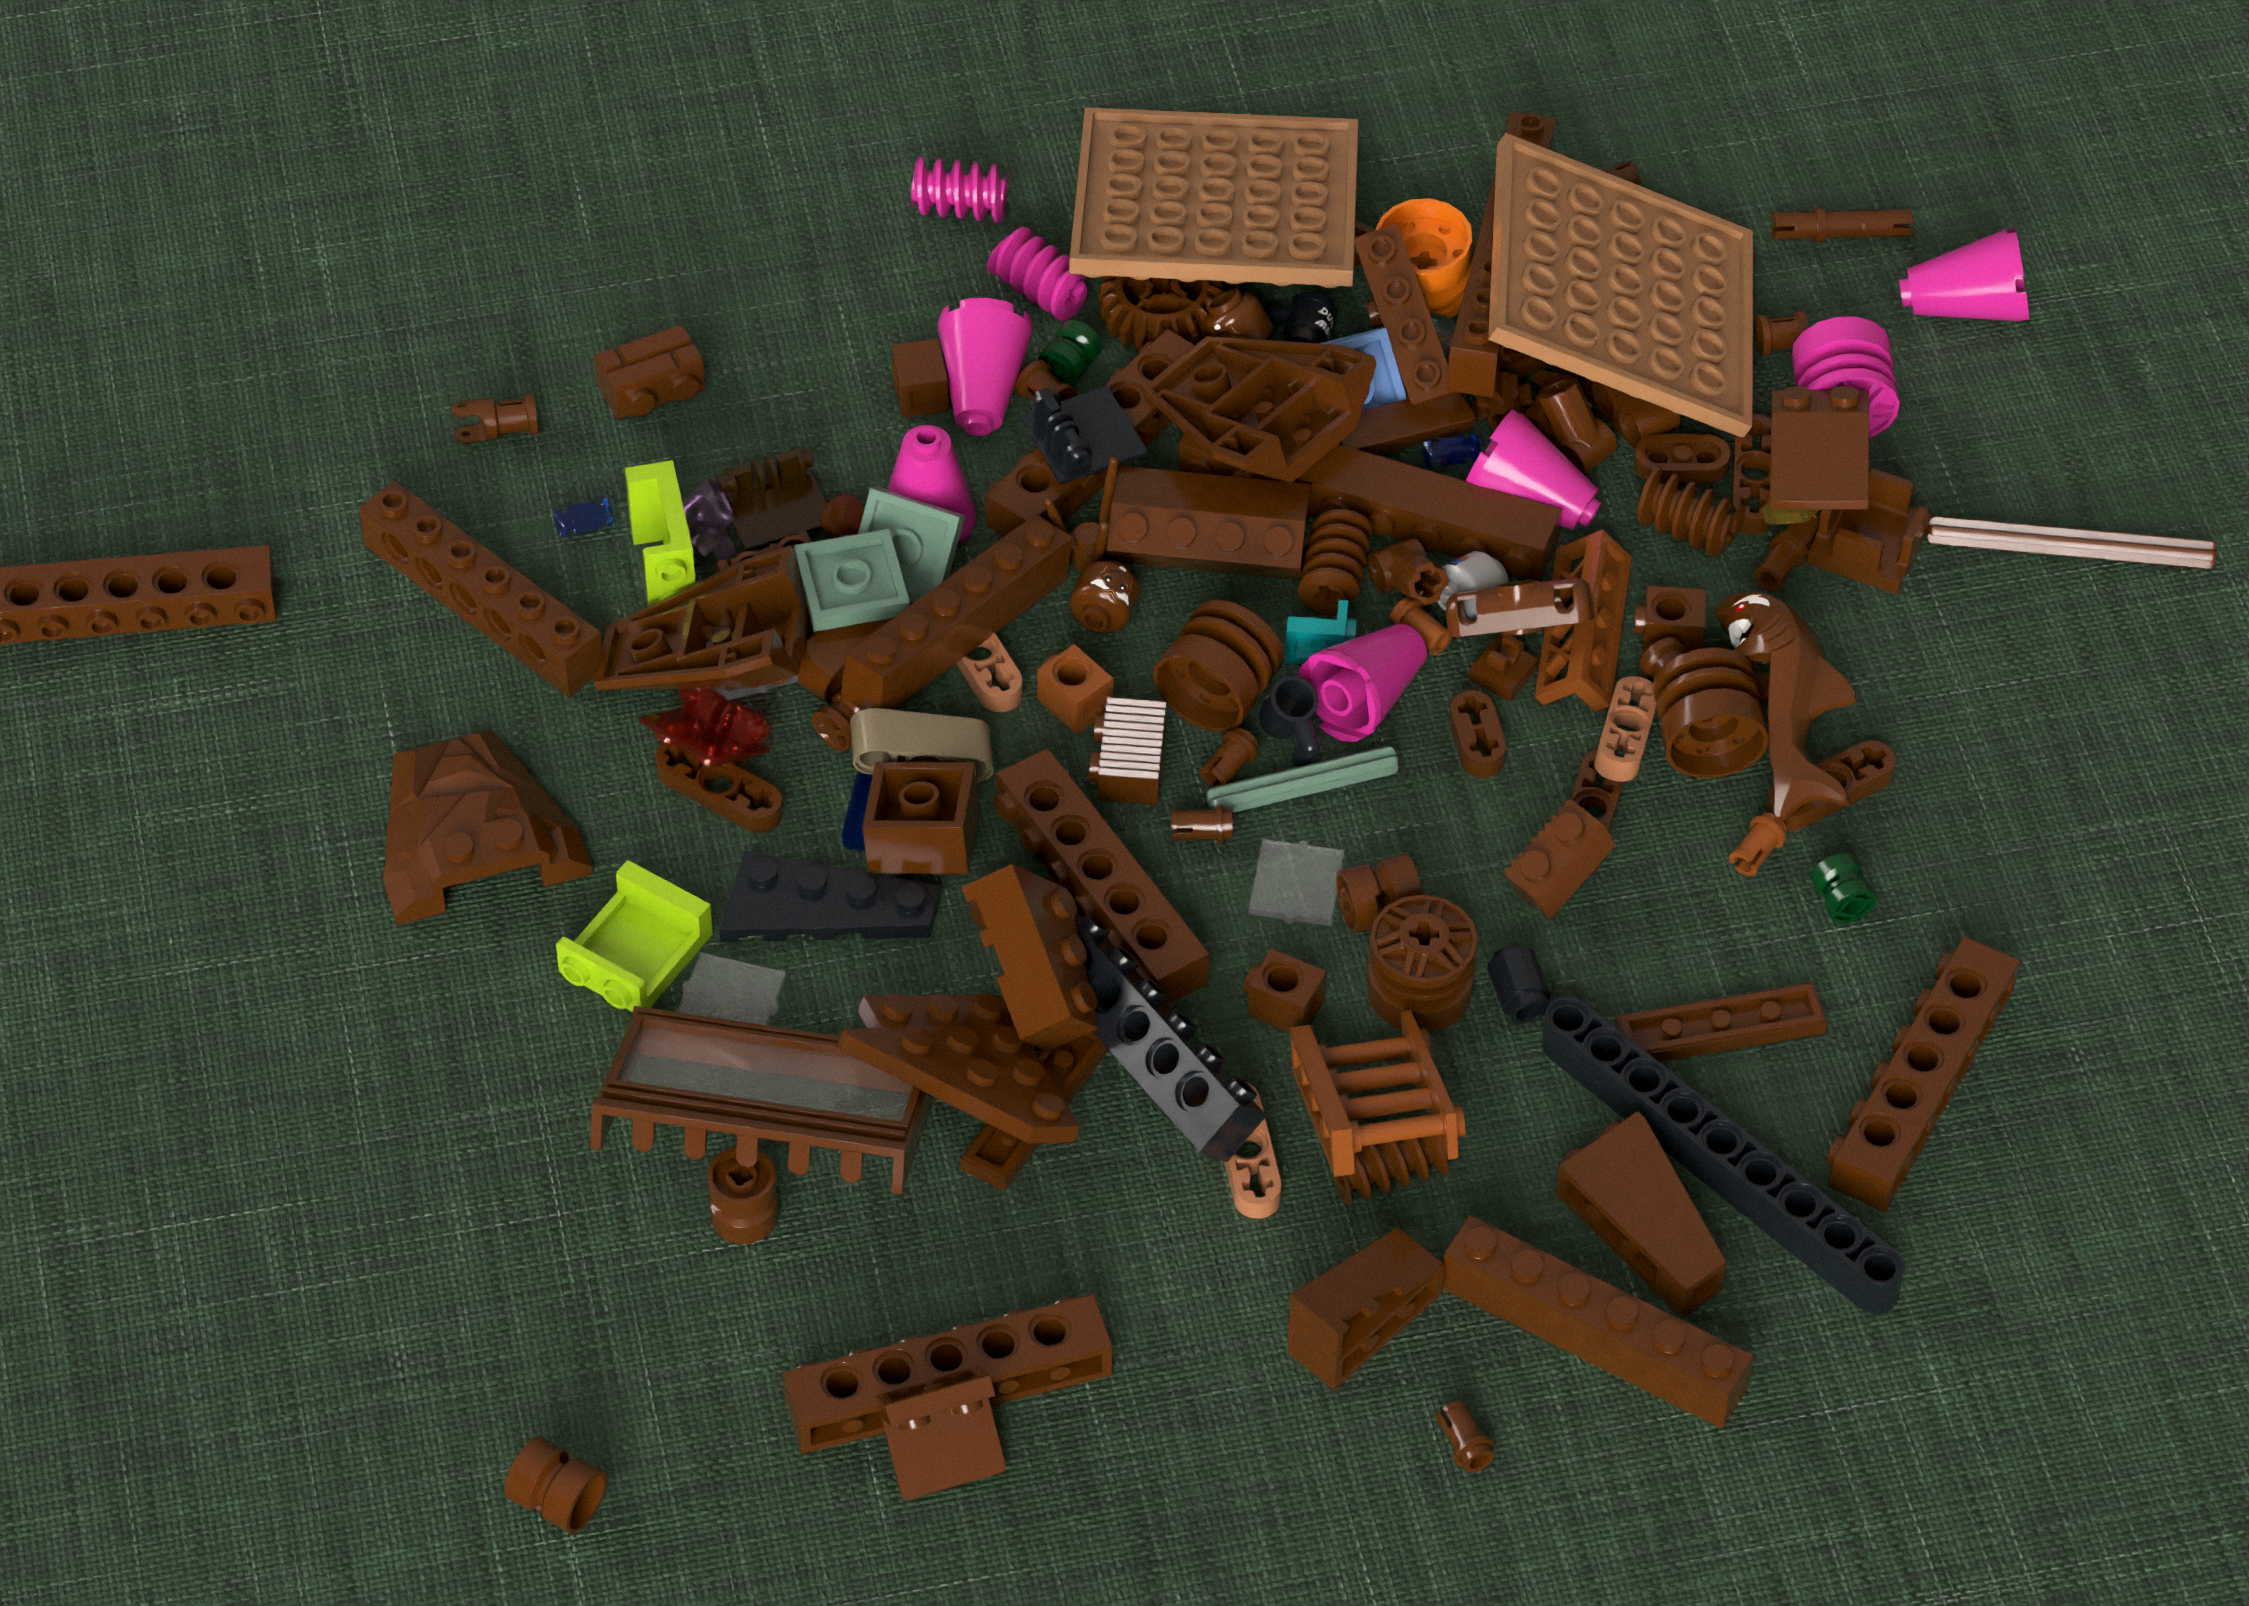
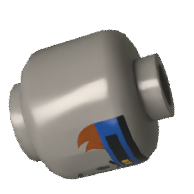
(1472, 572)

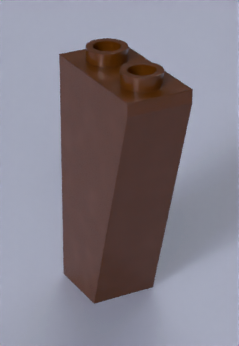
(1643, 1213)

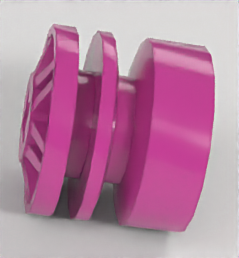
(1853, 355)

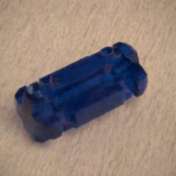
(1451, 450)
(583, 517)

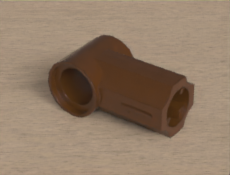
(1579, 434)
(1407, 569)

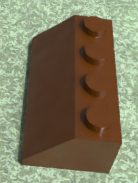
(1209, 522)

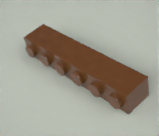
(957, 616)
(1597, 1321)

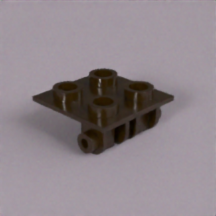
(773, 498)

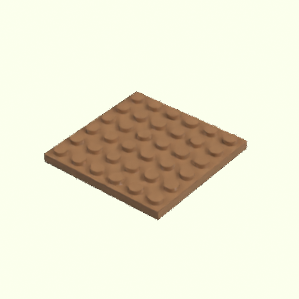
(1215, 197)
(1622, 285)

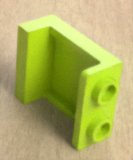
(655, 516)
(637, 940)

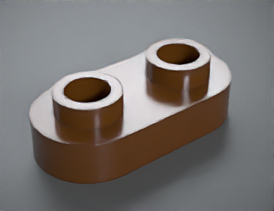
(1692, 456)

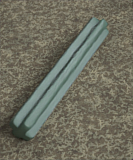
(1304, 780)

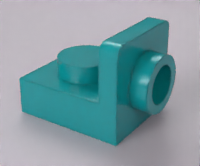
(1313, 634)

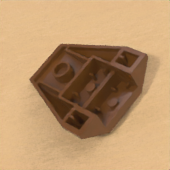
(1265, 400)
(716, 634)

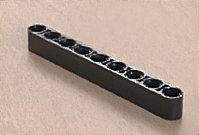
(1728, 1174)

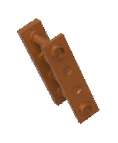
(1333, 1112)

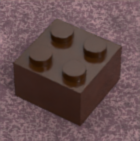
(921, 817)

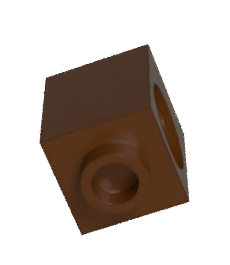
(919, 378)
(1672, 614)
(1303, 986)

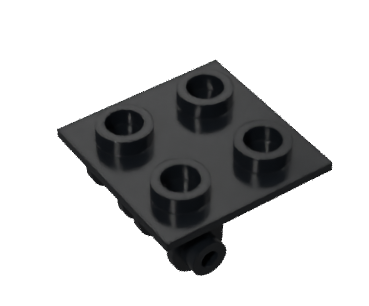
(1081, 432)

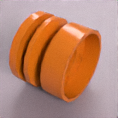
(1439, 250)

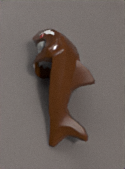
(1796, 692)

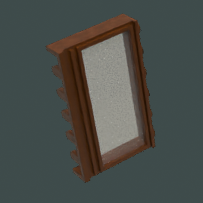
(758, 1086)

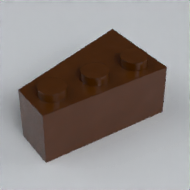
(1040, 955)
(1361, 1305)

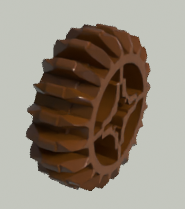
(1158, 307)

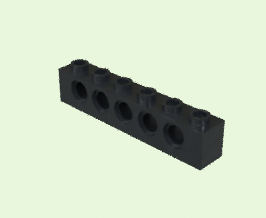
(1213, 1125)

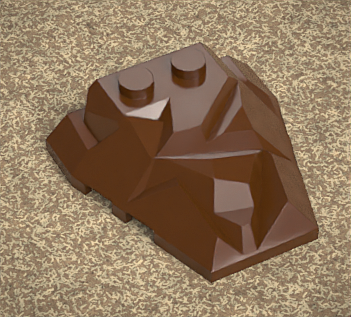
(466, 815)

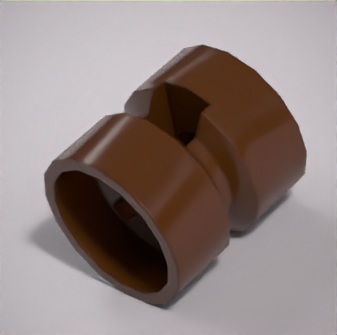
(1359, 885)
(742, 1198)
(558, 1486)

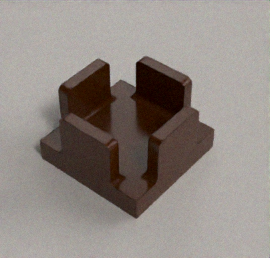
(1873, 542)

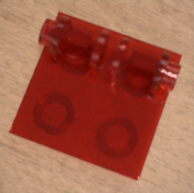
(711, 727)

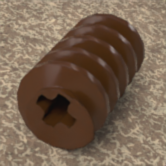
(1688, 515)
(1334, 560)
(1385, 1160)

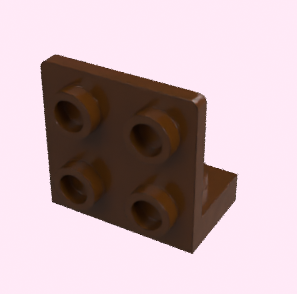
(941, 1432)

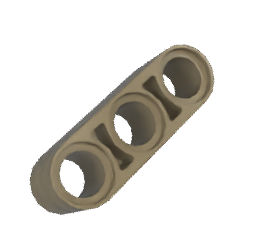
(919, 737)

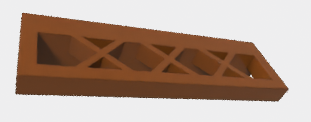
(1595, 643)

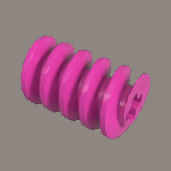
(960, 190)
(1039, 273)

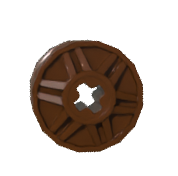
(1218, 665)
(1710, 713)
(1422, 961)

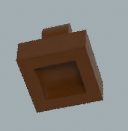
(1504, 667)

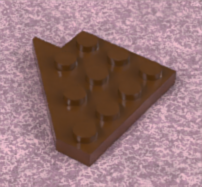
(965, 1056)

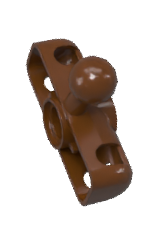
(1519, 607)

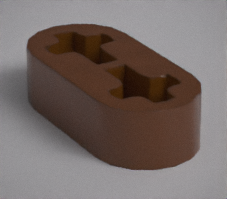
(1486, 732)

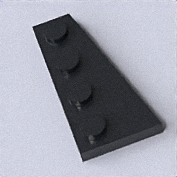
(801, 897)

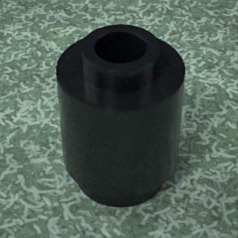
(1519, 983)

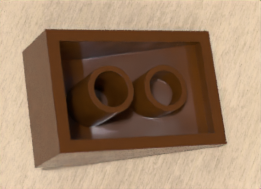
(1819, 448)

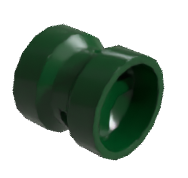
(1073, 349)
(1841, 883)

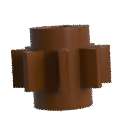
(1507, 396)

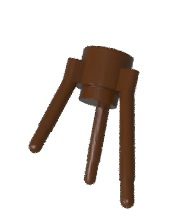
(1089, 538)

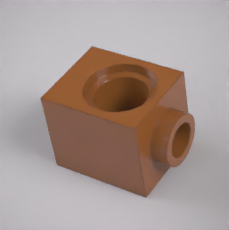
(1074, 688)

